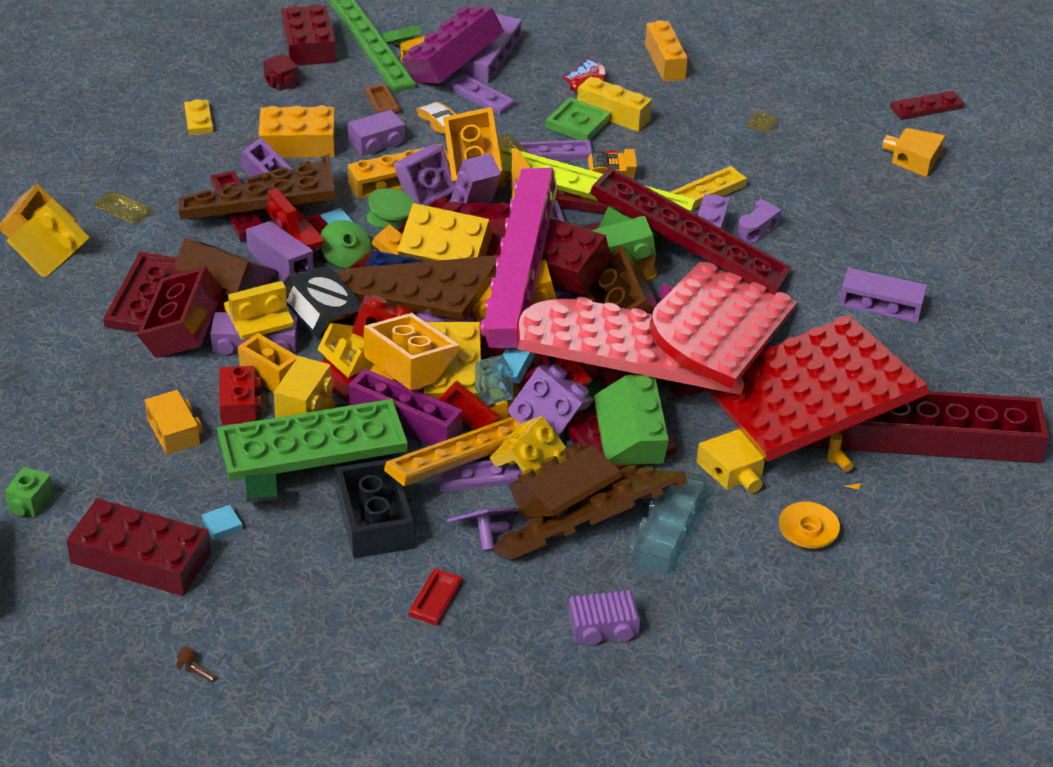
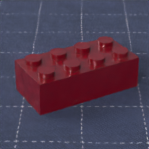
(139, 546)

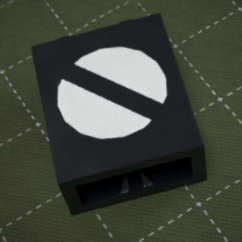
(320, 299)

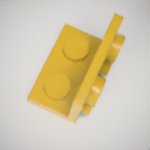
(48, 239)
(529, 445)

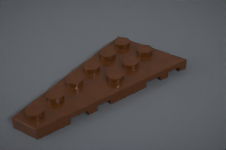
(299, 186)
(604, 503)

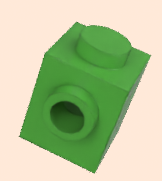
(29, 492)

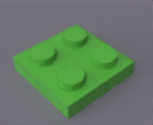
(578, 119)

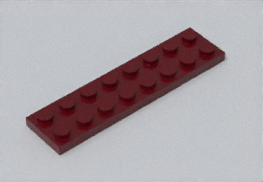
(690, 230)

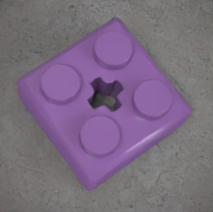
(412, 173)

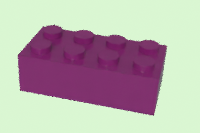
(452, 44)

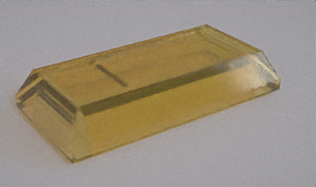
(122, 207)

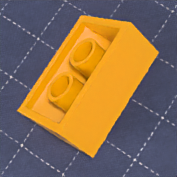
(409, 350)

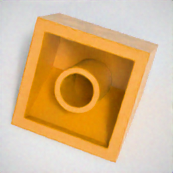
(25, 209)

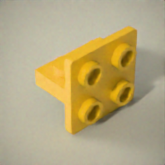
(259, 310)

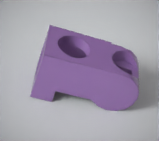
(758, 223)

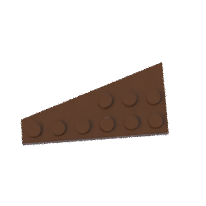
(429, 287)

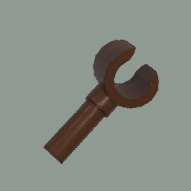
(188, 657)

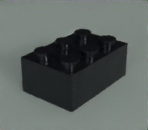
(373, 509)

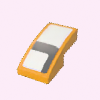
(434, 113)

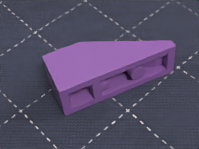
(260, 159)

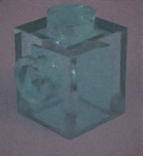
(494, 380)

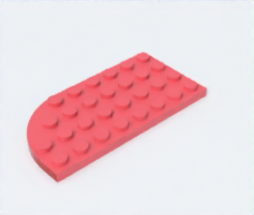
(718, 322)
(604, 338)

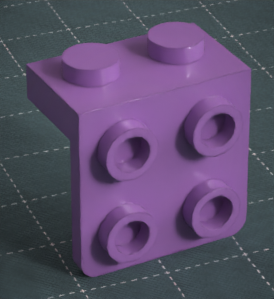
(550, 395)

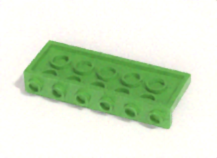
(311, 439)

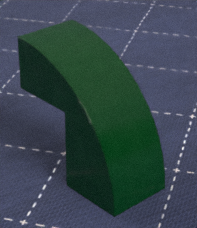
(261, 488)

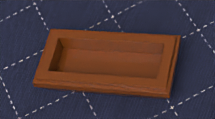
(382, 98)

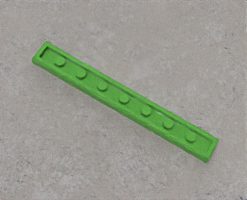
(373, 45)

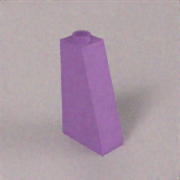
(279, 250)

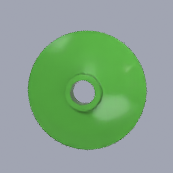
(336, 250)

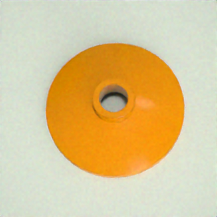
(809, 525)

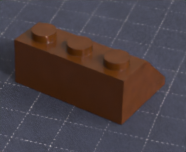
(229, 269)
(562, 481)

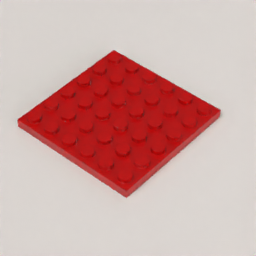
(817, 387)

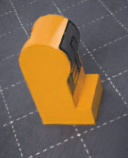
(622, 162)

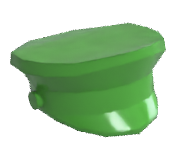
(389, 207)

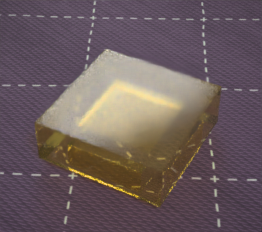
(762, 122)

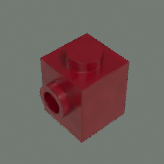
(281, 72)

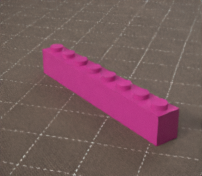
(520, 255)

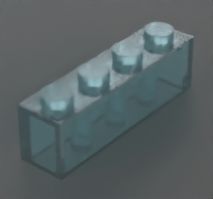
(667, 525)

